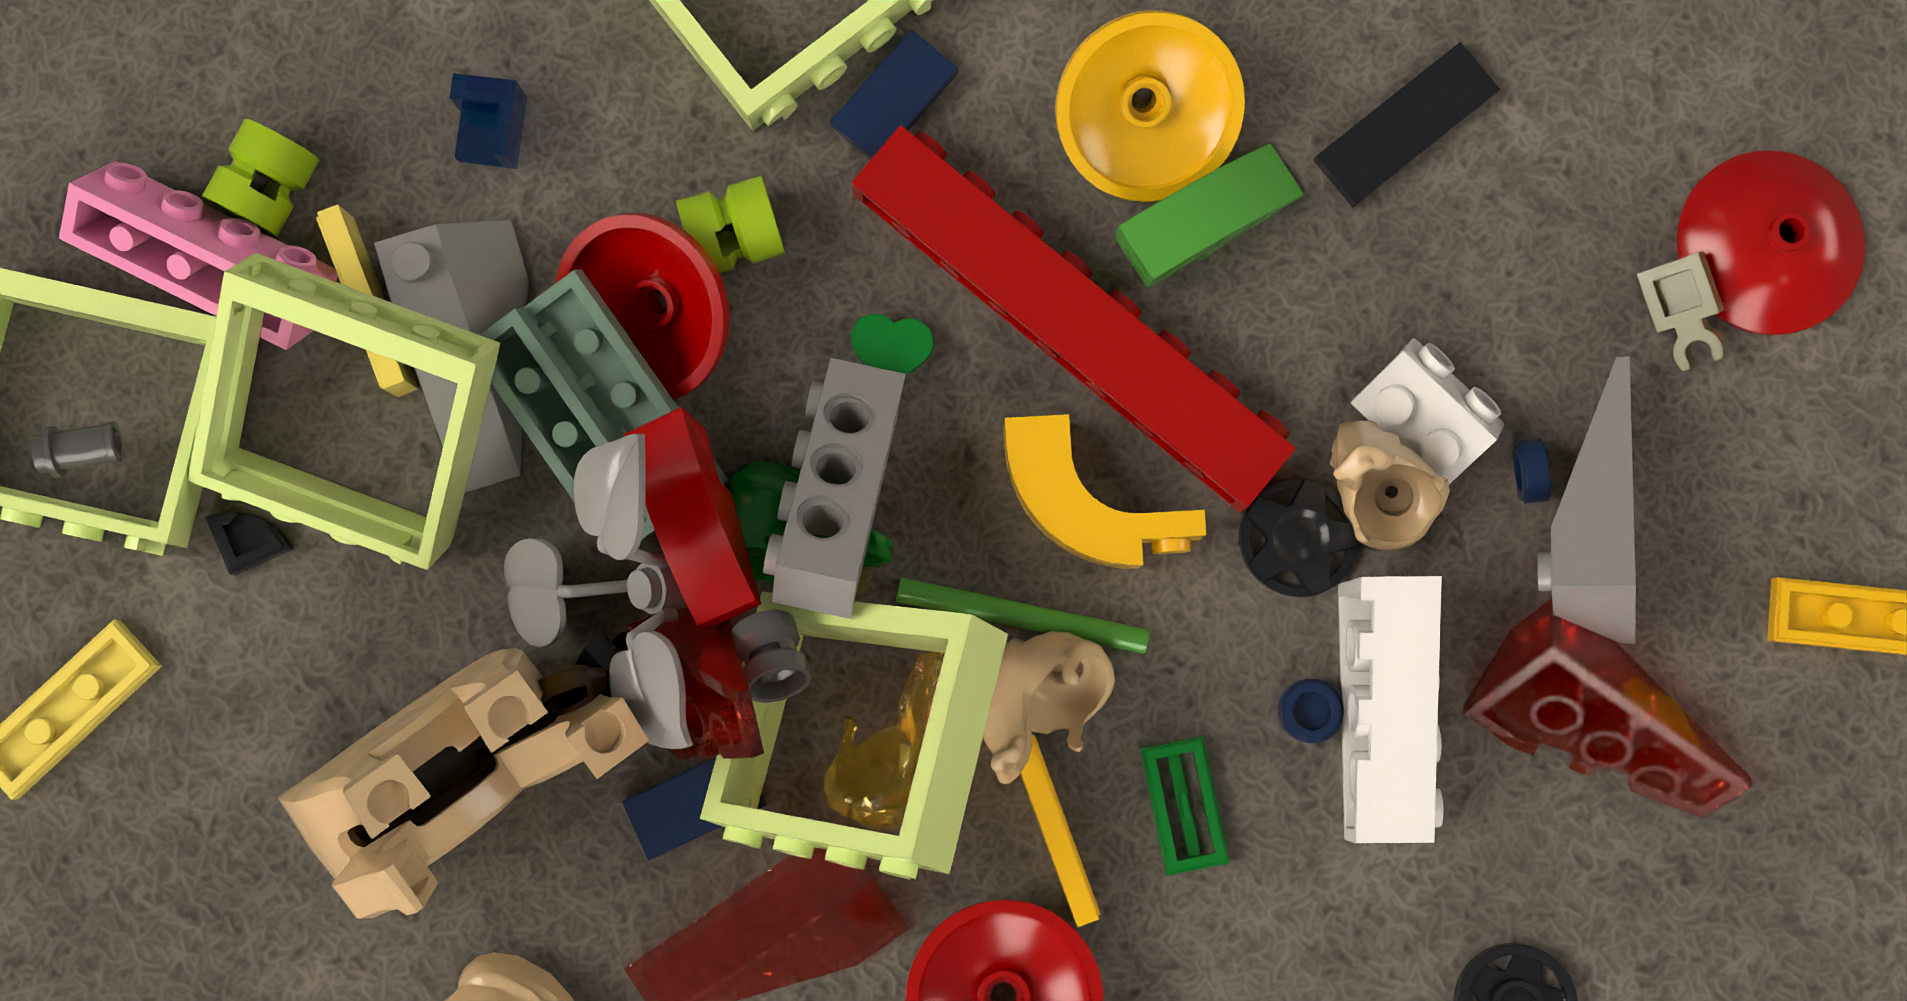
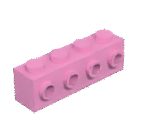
(173, 240)

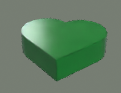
(892, 345)

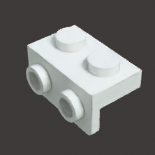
(1431, 409)

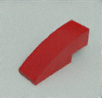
(696, 520)

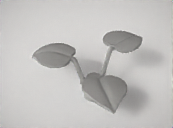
(611, 506)

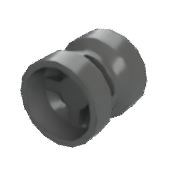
(770, 655)

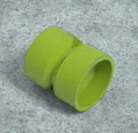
(270, 157)
(752, 217)

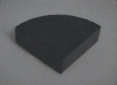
(246, 540)

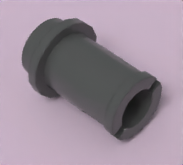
(75, 448)

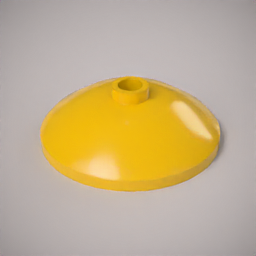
(1181, 131)

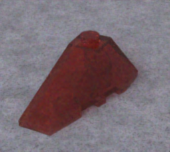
(717, 692)
(1600, 705)
(773, 933)

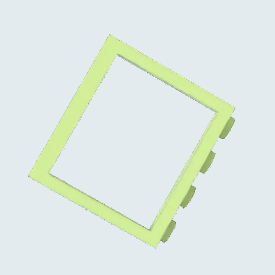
(816, 65)
(140, 315)
(364, 321)
(944, 763)

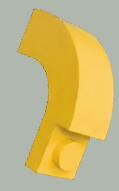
(1067, 514)

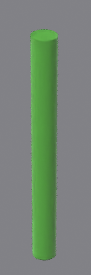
(1022, 615)

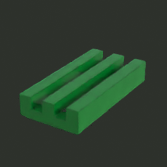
(1195, 860)

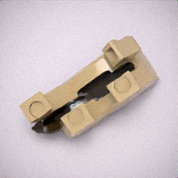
(449, 769)

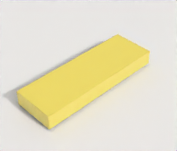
(357, 273)
(71, 706)

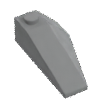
(470, 280)
(1594, 525)

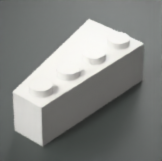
(1390, 708)

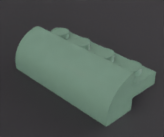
(574, 376)

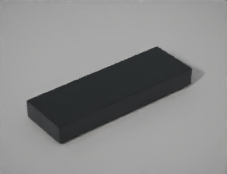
(1406, 124)

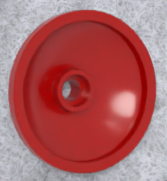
(628, 264)
(1758, 275)
(1004, 944)

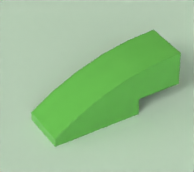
(1206, 214)

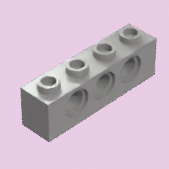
(848, 447)

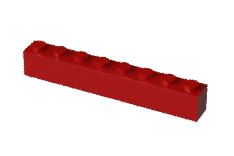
(1073, 318)

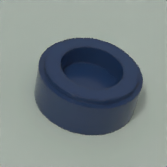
(1531, 470)
(1310, 711)

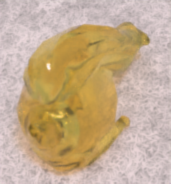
(876, 777)

